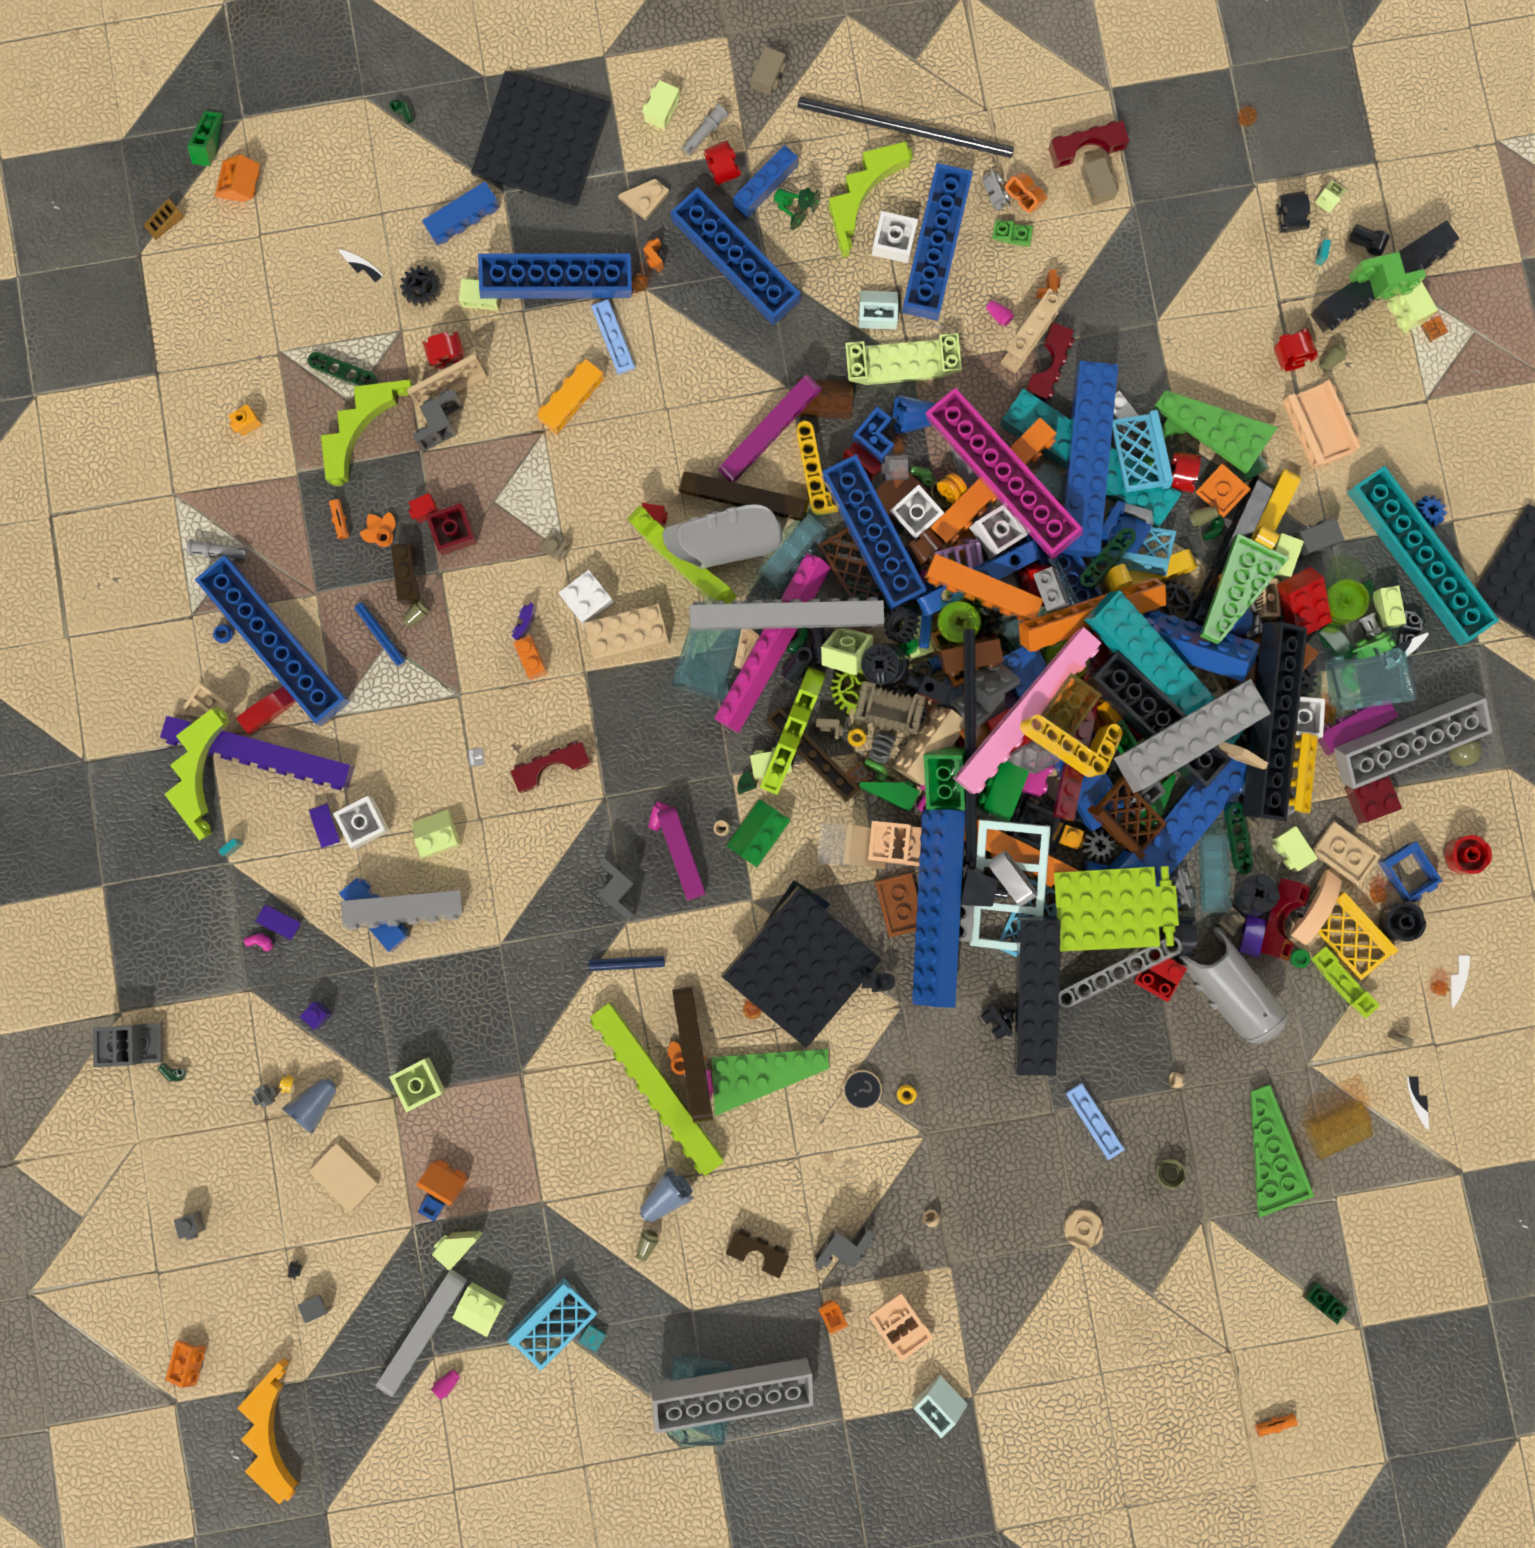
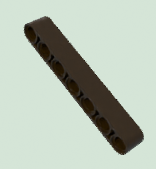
(741, 495)
(692, 1054)

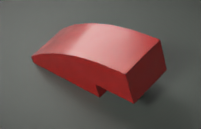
(265, 710)

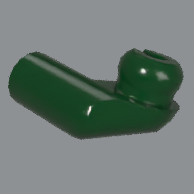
(402, 108)
(1215, 530)
(798, 642)
(1005, 644)
(171, 1075)

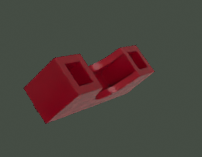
(1109, 137)
(1056, 343)
(528, 776)
(1275, 940)

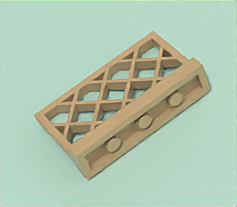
(457, 377)

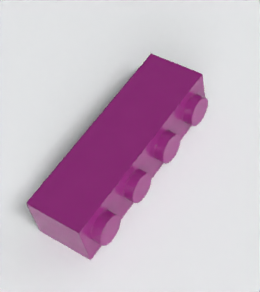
(1355, 726)

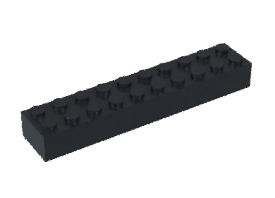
(1275, 735)

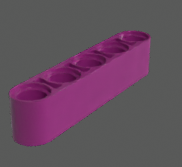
(681, 853)

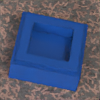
(431, 1207)

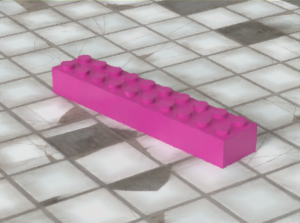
(1004, 473)

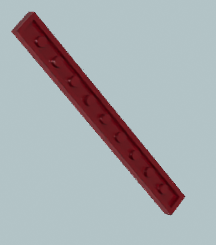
(1071, 778)

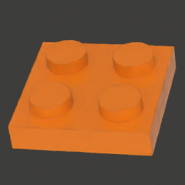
(1223, 490)

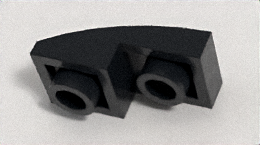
(1412, 628)

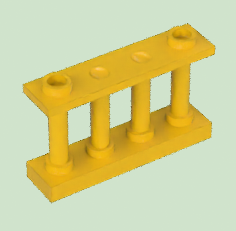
(1306, 771)

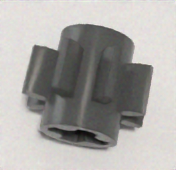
(264, 1095)

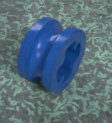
(935, 664)

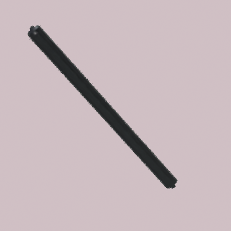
(905, 127)
(970, 738)

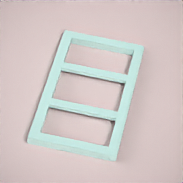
(981, 863)

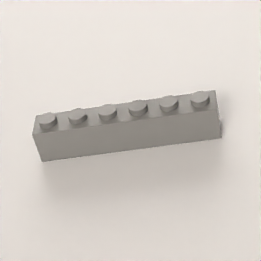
(401, 909)

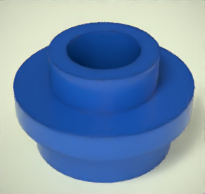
(217, 633)

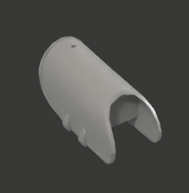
(725, 536)
(1238, 994)

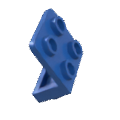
(1117, 521)

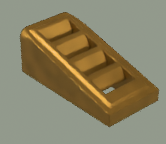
(163, 210)

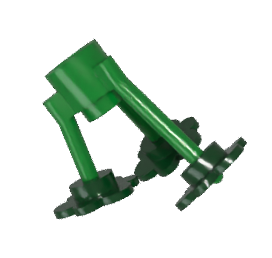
(805, 199)

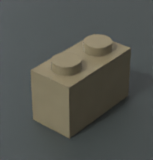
(768, 70)
(1099, 181)

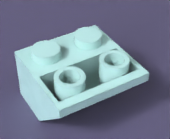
(878, 310)
(939, 1406)

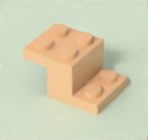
(894, 843)
(901, 1326)

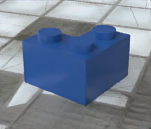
(870, 435)

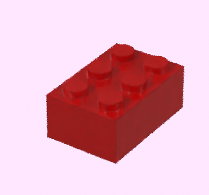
(1305, 600)

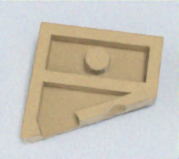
(645, 198)
(746, 644)
(202, 701)

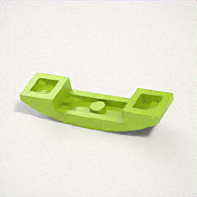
(1344, 983)

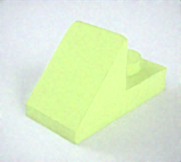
(1330, 196)

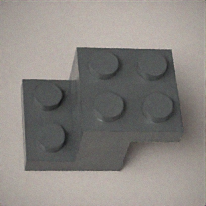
(436, 414)
(989, 692)
(618, 888)
(127, 1045)
(844, 1247)

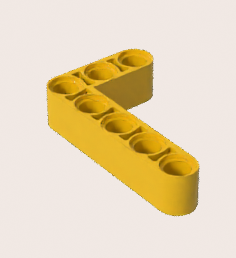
(815, 476)
(1275, 508)
(1120, 577)
(1088, 756)

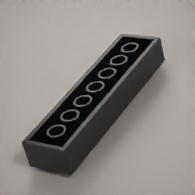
(1359, 296)
(1149, 712)
(1036, 995)

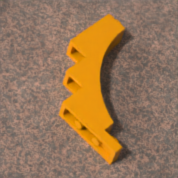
(260, 1408)

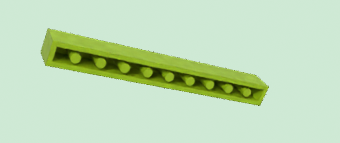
(657, 1089)

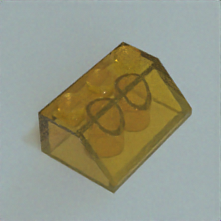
(1071, 704)
(1339, 1128)

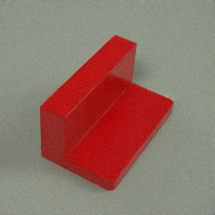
(870, 464)

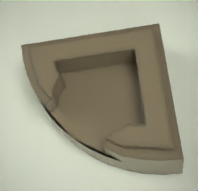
(1405, 1041)

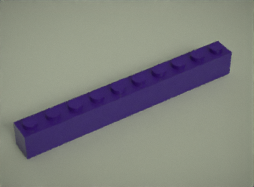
(268, 755)

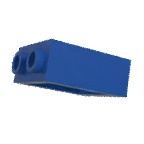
(1424, 863)

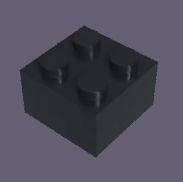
(1040, 815)

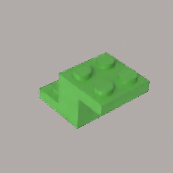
(1387, 276)

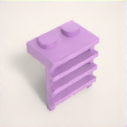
(972, 552)

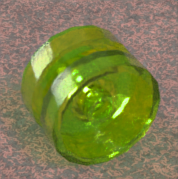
(1347, 601)

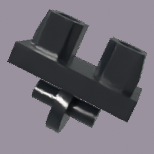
(879, 981)
(991, 1014)

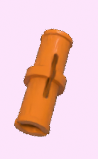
(341, 531)
(1276, 1425)

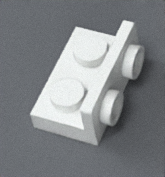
(1123, 409)

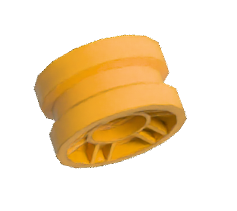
(952, 487)

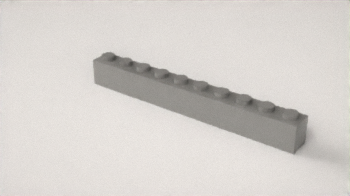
(786, 615)

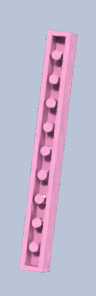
(1007, 733)

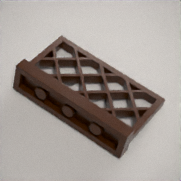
(831, 540)
(1119, 832)

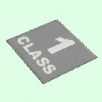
(475, 757)

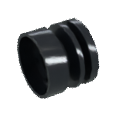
(895, 663)

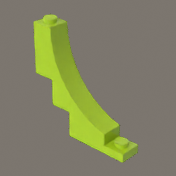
(877, 166)
(369, 403)
(702, 579)
(793, 730)
(188, 794)

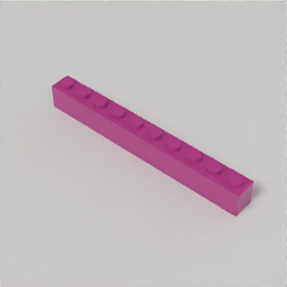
(769, 648)

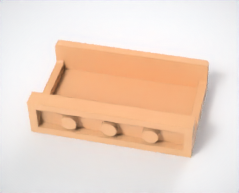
(1321, 424)

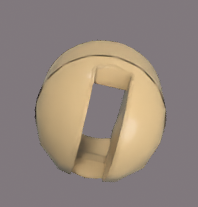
(721, 823)
(1176, 1080)
(931, 1218)

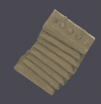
(888, 709)

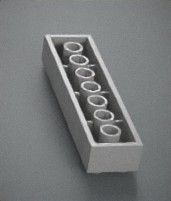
(1191, 736)
(1413, 740)
(731, 1395)

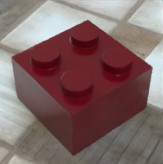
(451, 529)
(1373, 800)

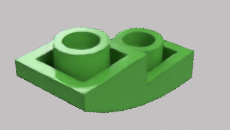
(1012, 234)

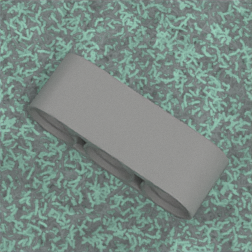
(1012, 878)

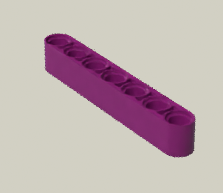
(769, 429)

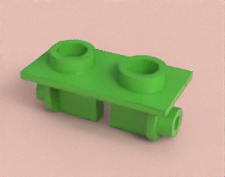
(1380, 641)

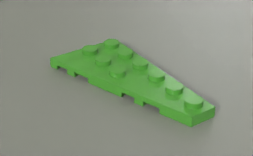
(1225, 432)
(1243, 579)
(751, 1076)
(1277, 1167)

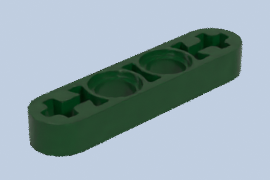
(343, 369)
(1110, 560)
(1234, 839)

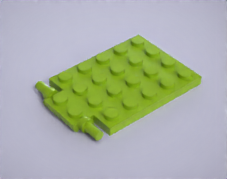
(1115, 908)

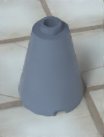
(311, 1104)
(666, 1196)

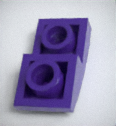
(527, 615)
(324, 825)
(277, 922)
(1253, 935)

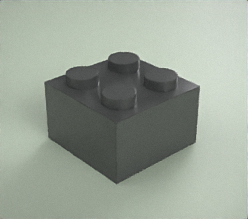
(1319, 537)

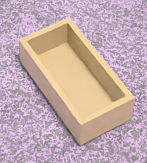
(627, 633)
(936, 733)

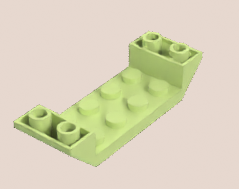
(903, 360)

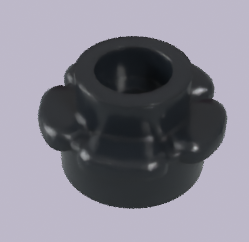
(294, 1270)

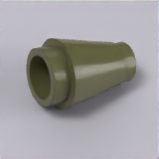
(1333, 357)
(1203, 515)
(416, 613)
(647, 1243)

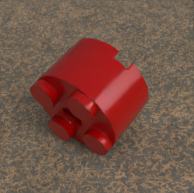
(721, 162)
(443, 349)
(1295, 350)
(1185, 471)
(1456, 855)

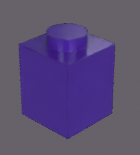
(315, 1015)

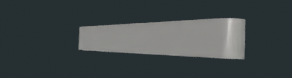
(1112, 979)
(421, 1333)

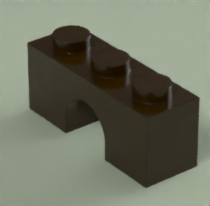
(405, 581)
(774, 1256)

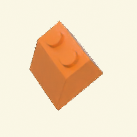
(237, 179)
(443, 1181)

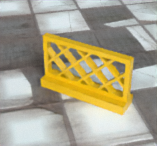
(1368, 928)

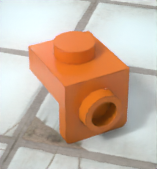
(653, 259)
(1053, 283)
(833, 1316)

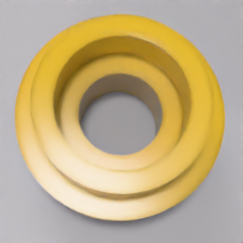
(859, 731)
(286, 1083)
(911, 1098)

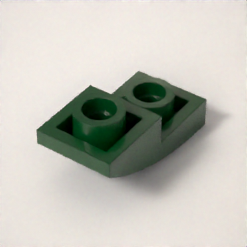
(1257, 468)
(1335, 640)
(1325, 1302)

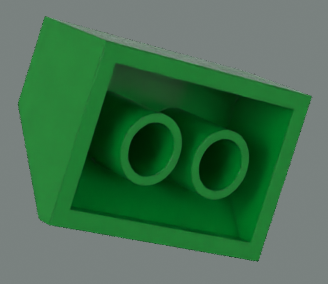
(940, 787)
(1003, 791)
(758, 833)

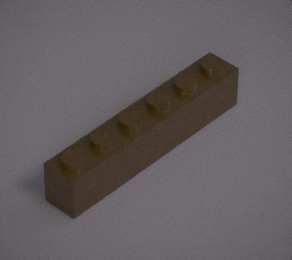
(817, 759)

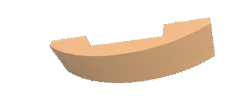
(1319, 909)

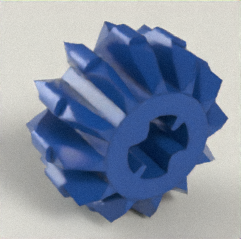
(1434, 507)

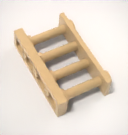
(1032, 331)

